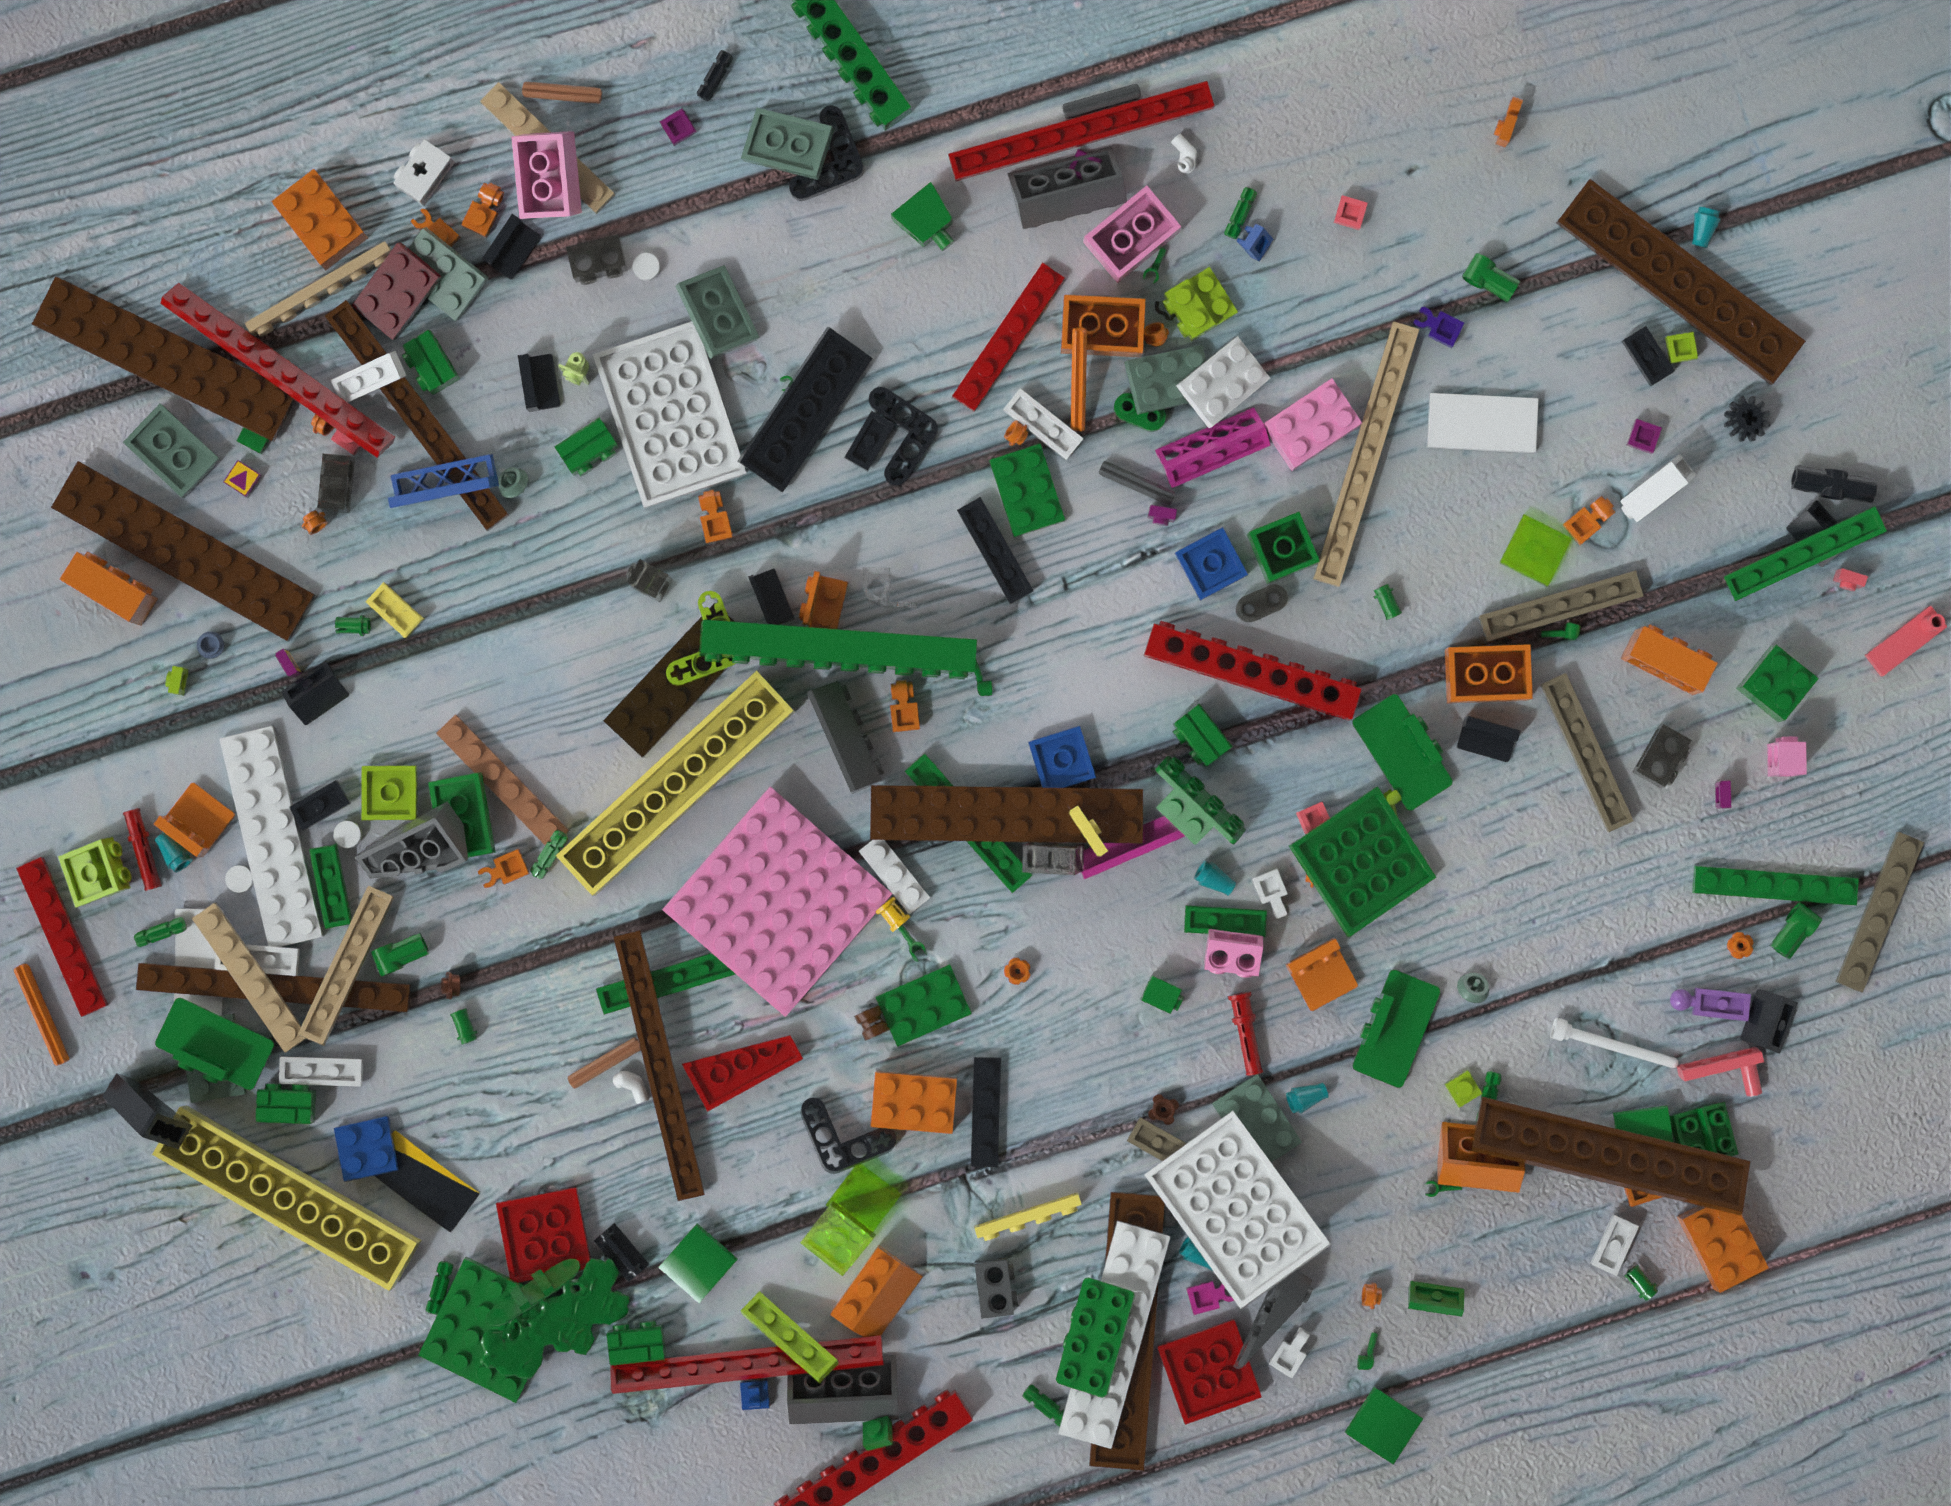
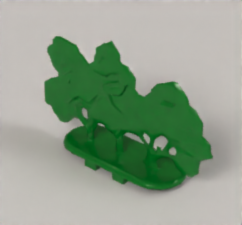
(563, 1319)

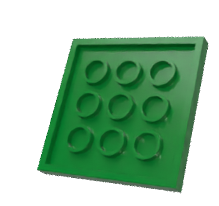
(1362, 861)
(461, 1323)

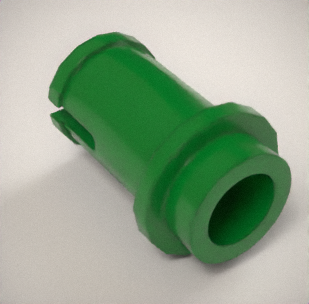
(1387, 601)
(353, 625)
(463, 1026)
(1641, 1282)

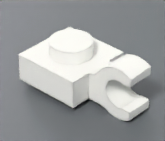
(1270, 889)
(1289, 1355)

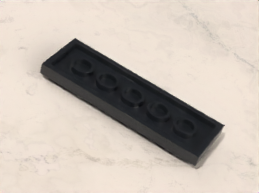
(805, 409)

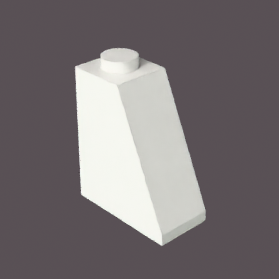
(1657, 488)

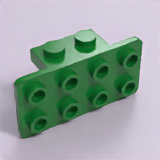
(1403, 751)
(1192, 807)
(1395, 1028)
(213, 1045)
(1095, 1337)

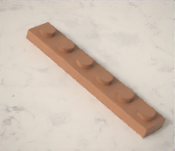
(500, 779)

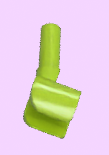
(1393, 798)

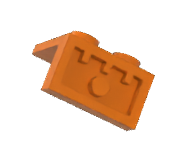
(824, 602)
(195, 820)
(1322, 974)

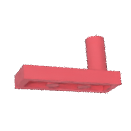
(1906, 640)
(1744, 1059)

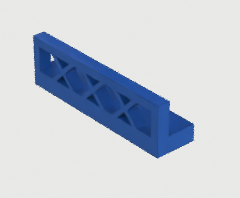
(443, 491)

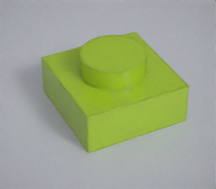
(1681, 347)
(177, 680)
(1463, 1088)

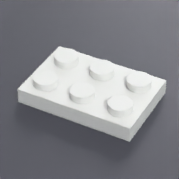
(1223, 382)

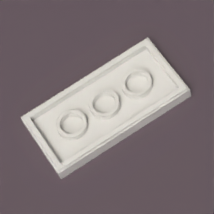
(1482, 423)

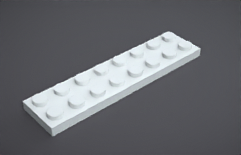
(271, 837)
(1133, 1264)

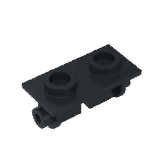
(622, 1252)

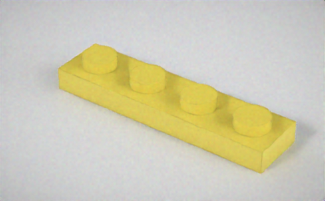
(1017, 1220)

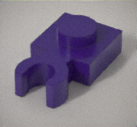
(1443, 328)

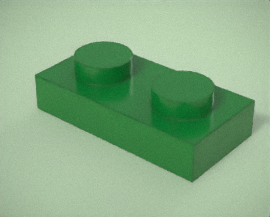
(1436, 1298)

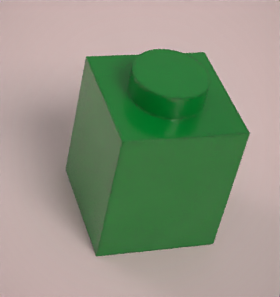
(1162, 995)

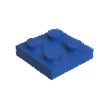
(1211, 564)
(1062, 759)
(366, 1149)

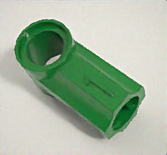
(1484, 274)
(1799, 924)
(393, 956)

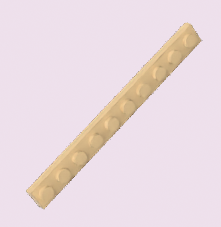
(1366, 454)

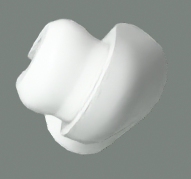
(1188, 154)
(632, 1082)

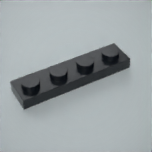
(995, 550)
(985, 1112)

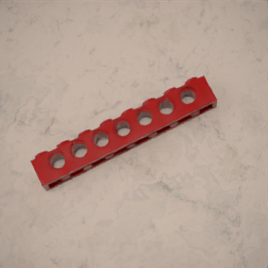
(1346, 689)
(946, 1401)

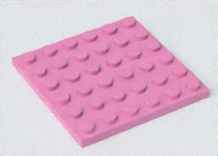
(777, 901)

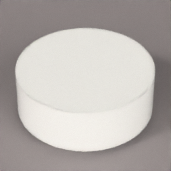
(646, 266)
(347, 834)
(239, 879)

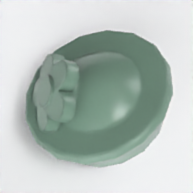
(512, 482)
(1473, 987)

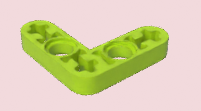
(681, 663)

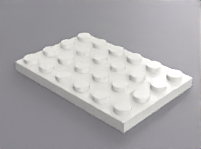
(669, 414)
(1237, 1210)

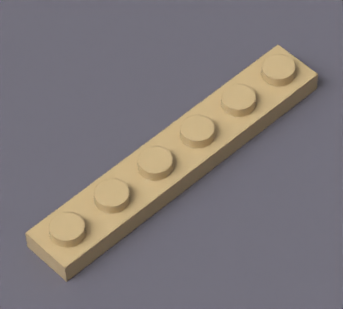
(521, 121)
(311, 295)
(346, 965)
(249, 976)

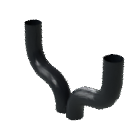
(1162, 312)

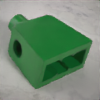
(925, 218)

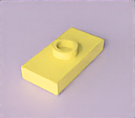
(394, 610)
(1089, 830)

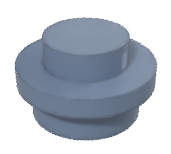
(210, 645)

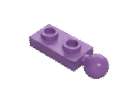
(1713, 1003)

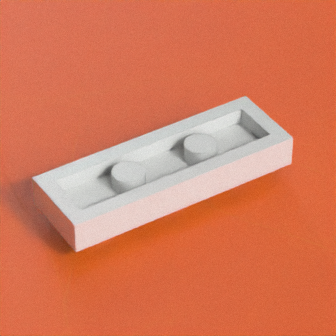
(369, 377)
(1043, 424)
(894, 875)
(271, 959)
(321, 1071)

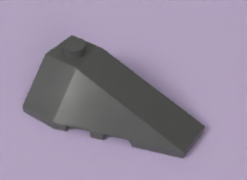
(424, 844)
(1276, 1308)

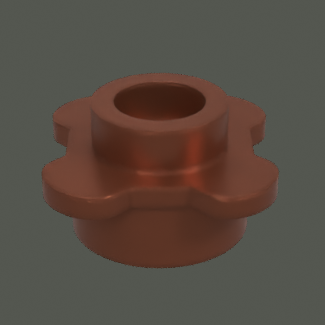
(450, 985)
(1167, 1116)

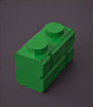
(430, 362)
(587, 447)
(1201, 735)
(285, 1105)
(636, 1344)

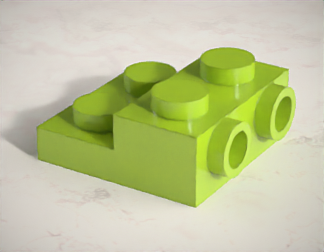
(1199, 304)
(95, 871)

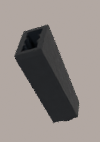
(146, 1112)

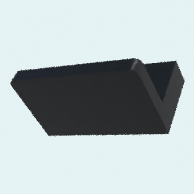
(511, 247)
(539, 382)
(1811, 521)
(771, 597)
(314, 693)
(1487, 738)
(1769, 1020)

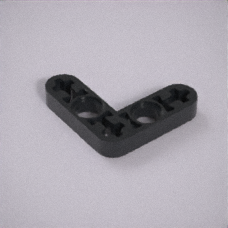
(841, 159)
(910, 426)
(843, 1149)

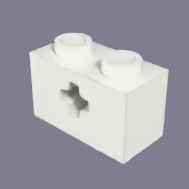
(421, 186)

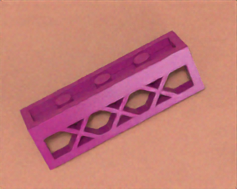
(1216, 450)
(1155, 835)

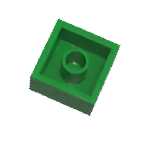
(1283, 548)
(1777, 683)

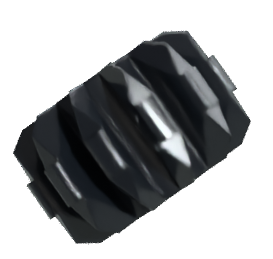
(1738, 423)

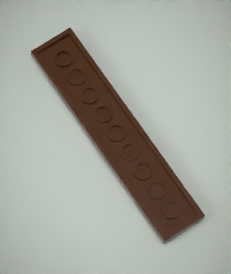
(1680, 282)
(163, 358)
(183, 551)
(1003, 814)
(1611, 1156)
(1131, 1433)

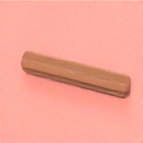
(562, 92)
(604, 1063)

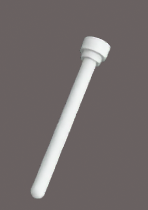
(1562, 1030)

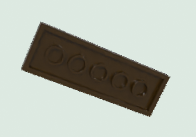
(658, 704)

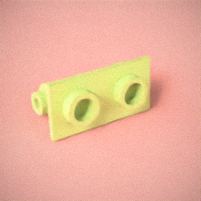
(576, 369)

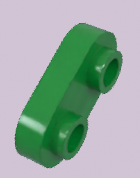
(1137, 420)

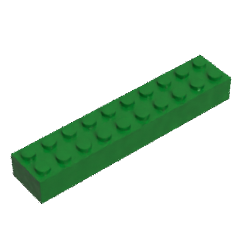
(837, 648)

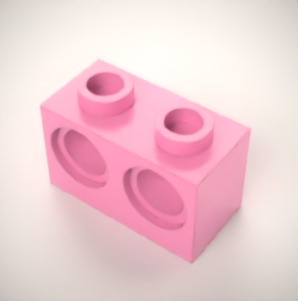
(1786, 757)
(1235, 946)

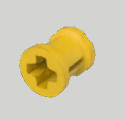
(892, 914)

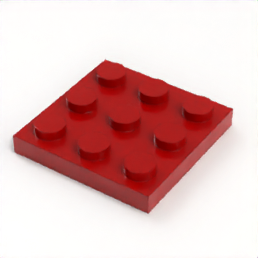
(542, 1232)
(1204, 1373)

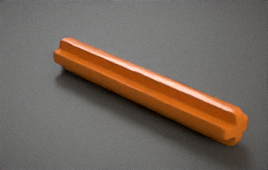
(1078, 379)
(41, 1014)

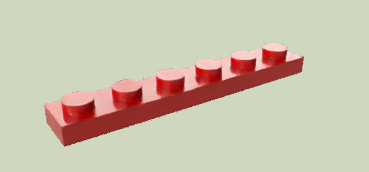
(1008, 337)
(62, 936)

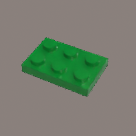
(1027, 490)
(469, 801)
(923, 1005)

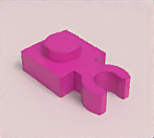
(1205, 1297)

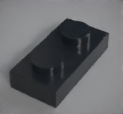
(1648, 356)
(869, 441)
(319, 805)

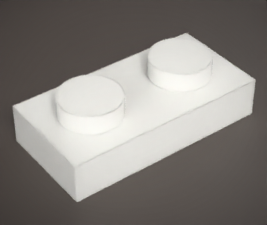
(1614, 1245)

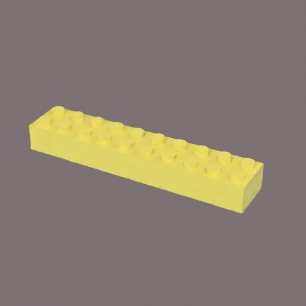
(675, 784)
(291, 1200)

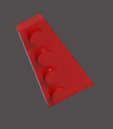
(735, 1071)

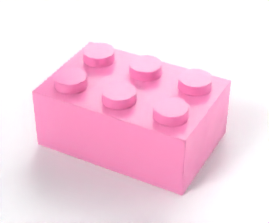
(546, 174)
(1132, 234)
(1312, 424)

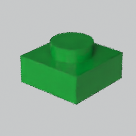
(877, 1433)

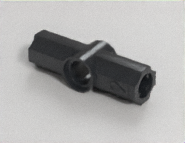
(1834, 484)

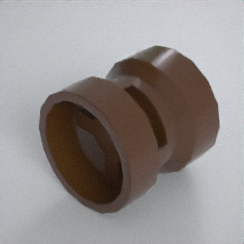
(869, 1016)

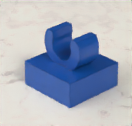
(1256, 242)
(754, 1394)

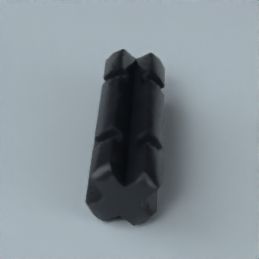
(714, 75)

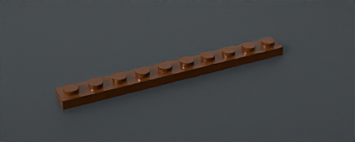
(415, 413)
(291, 988)
(659, 1065)

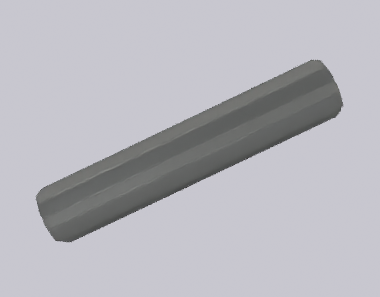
(1101, 101)
(1137, 483)

